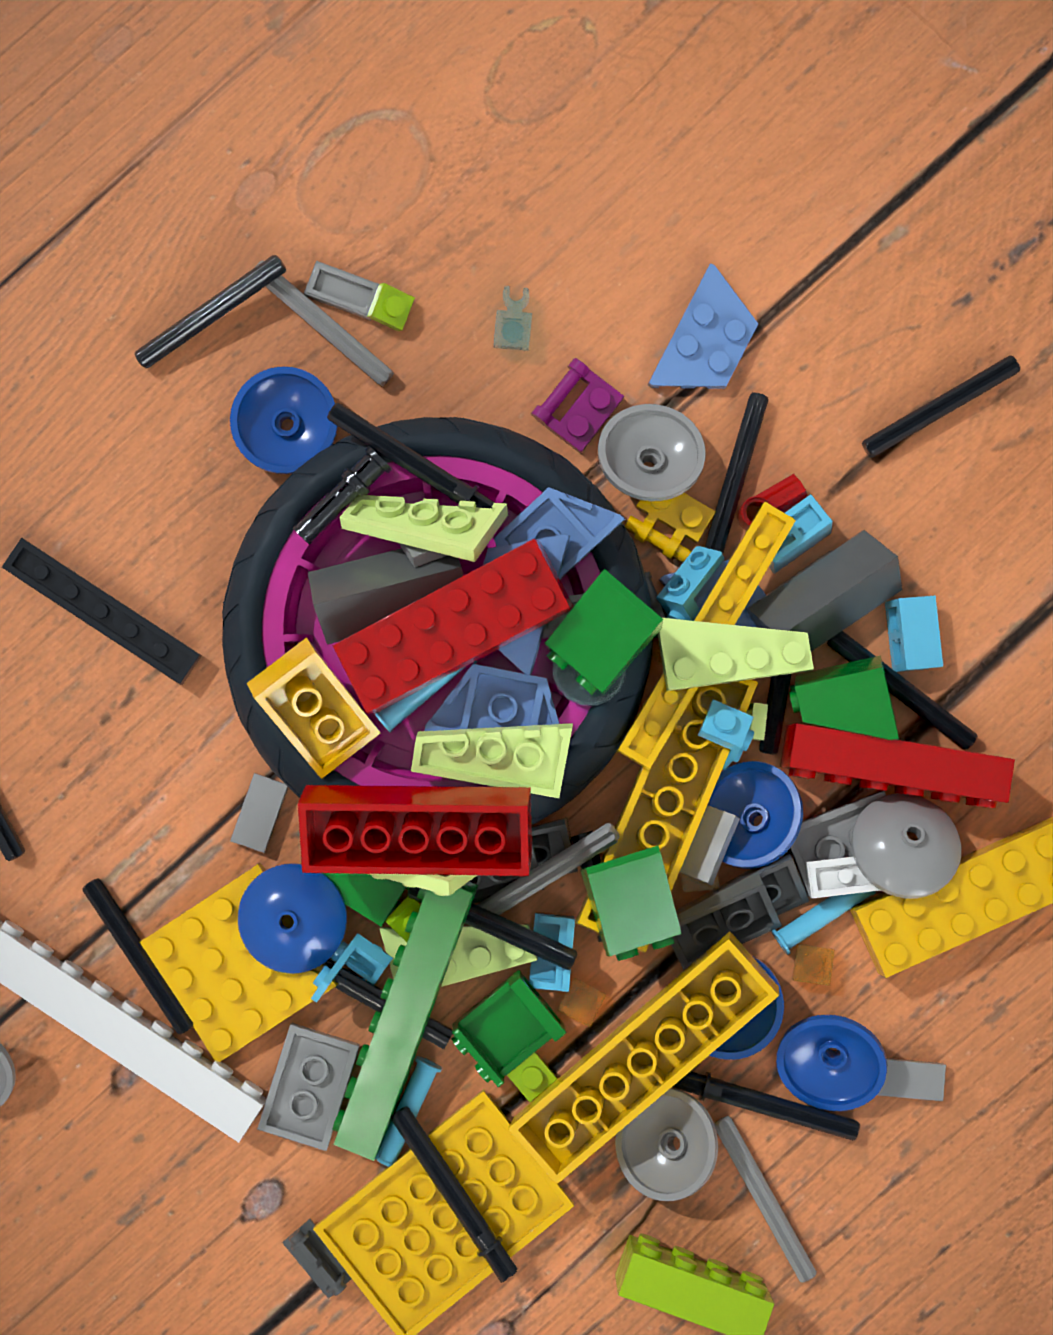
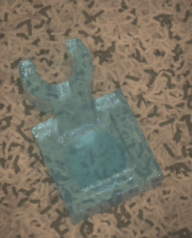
(513, 325)

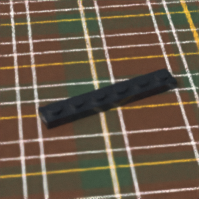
(101, 611)

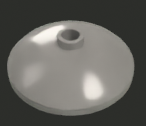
(654, 436)
(895, 861)
(648, 1151)

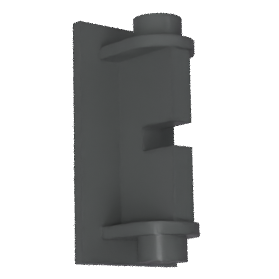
(317, 1260)

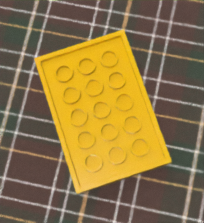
(407, 1242)

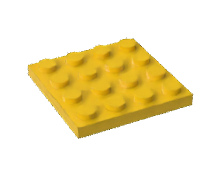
(219, 980)

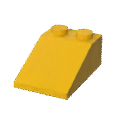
(313, 708)

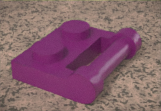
(587, 412)

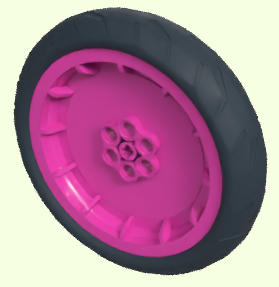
(272, 606)

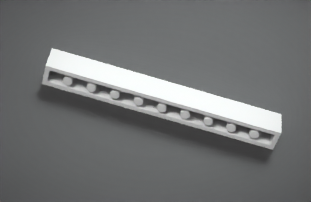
(127, 1035)

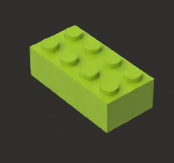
(693, 1288)

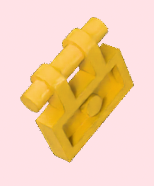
(681, 514)

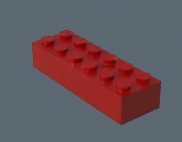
(453, 626)
(897, 763)
(415, 830)

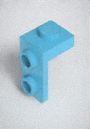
(685, 584)
(727, 728)
(360, 956)

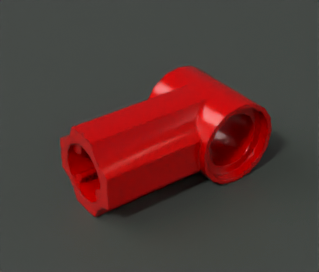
(781, 496)

